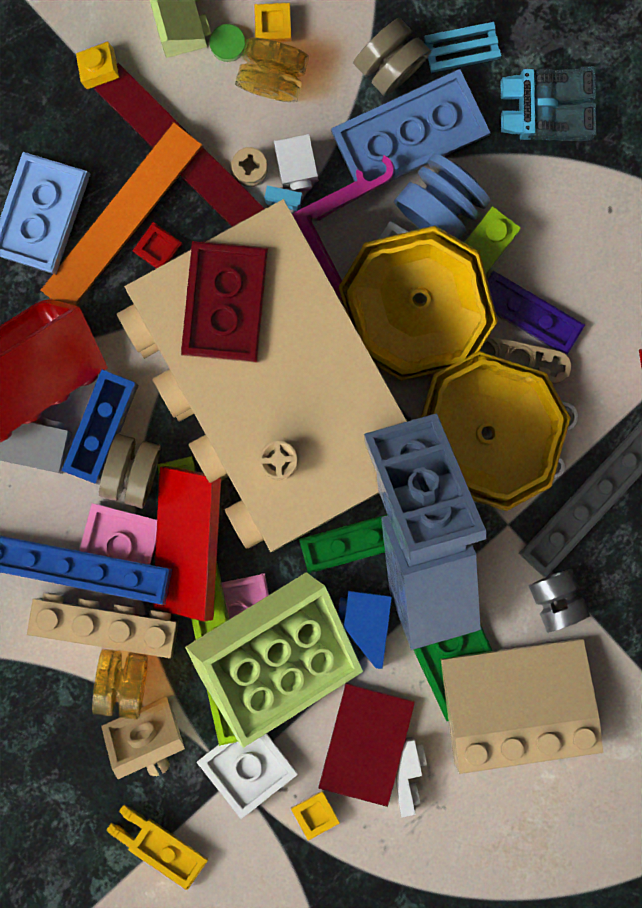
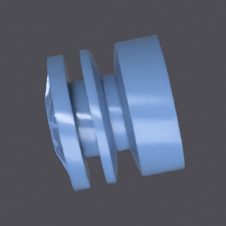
(447, 195)

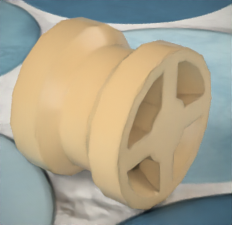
(249, 174)
(274, 456)

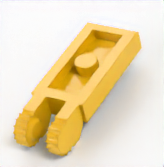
(160, 848)

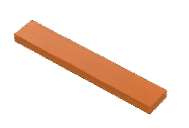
(122, 216)

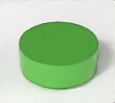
(227, 42)

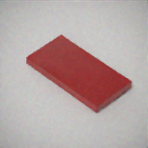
(188, 540)

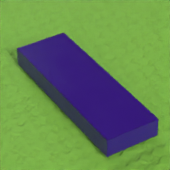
(533, 314)

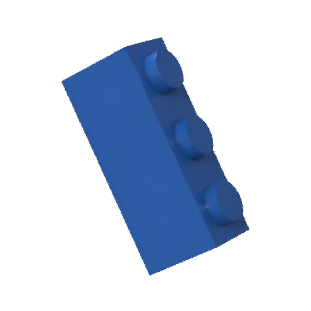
(99, 425)

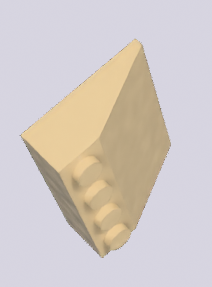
(521, 706)

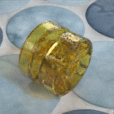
(272, 69)
(120, 685)

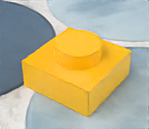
(273, 21)
(97, 65)
(315, 815)

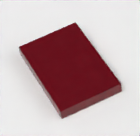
(224, 302)
(366, 744)

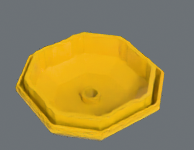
(412, 336)
(520, 412)

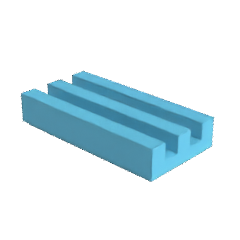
(491, 41)

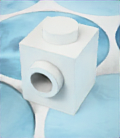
(296, 163)

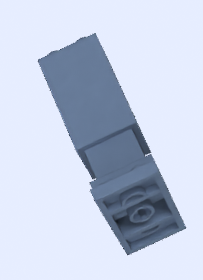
(427, 531)

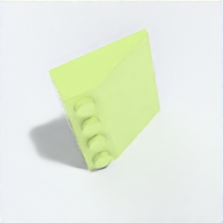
(275, 658)

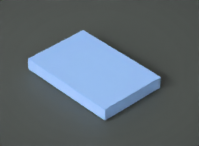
(40, 212)

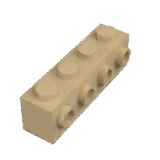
(102, 627)

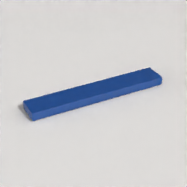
(84, 570)

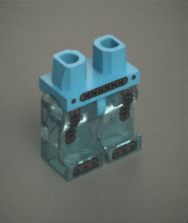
(551, 104)

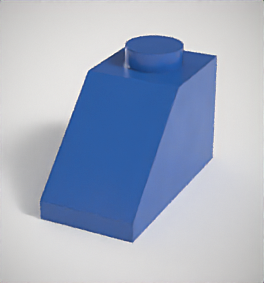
(367, 622)

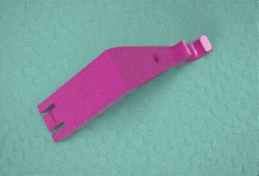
(329, 205)

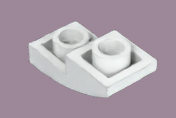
(409, 767)

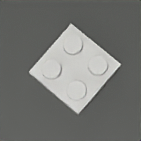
(247, 773)

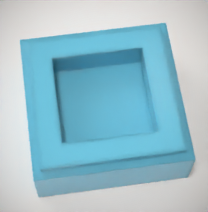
(292, 198)

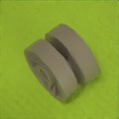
(392, 57)
(129, 470)

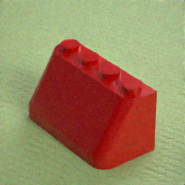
(42, 360)

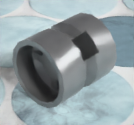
(553, 589)

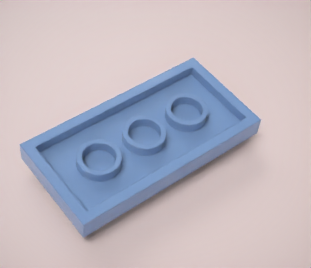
(412, 128)

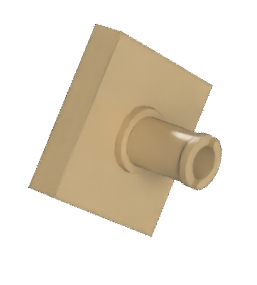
(143, 741)

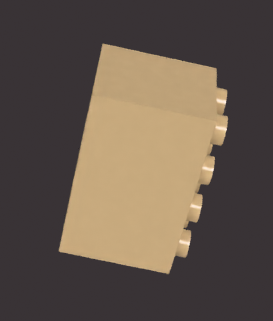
(306, 389)

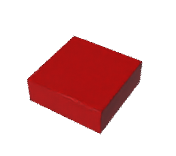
(157, 246)

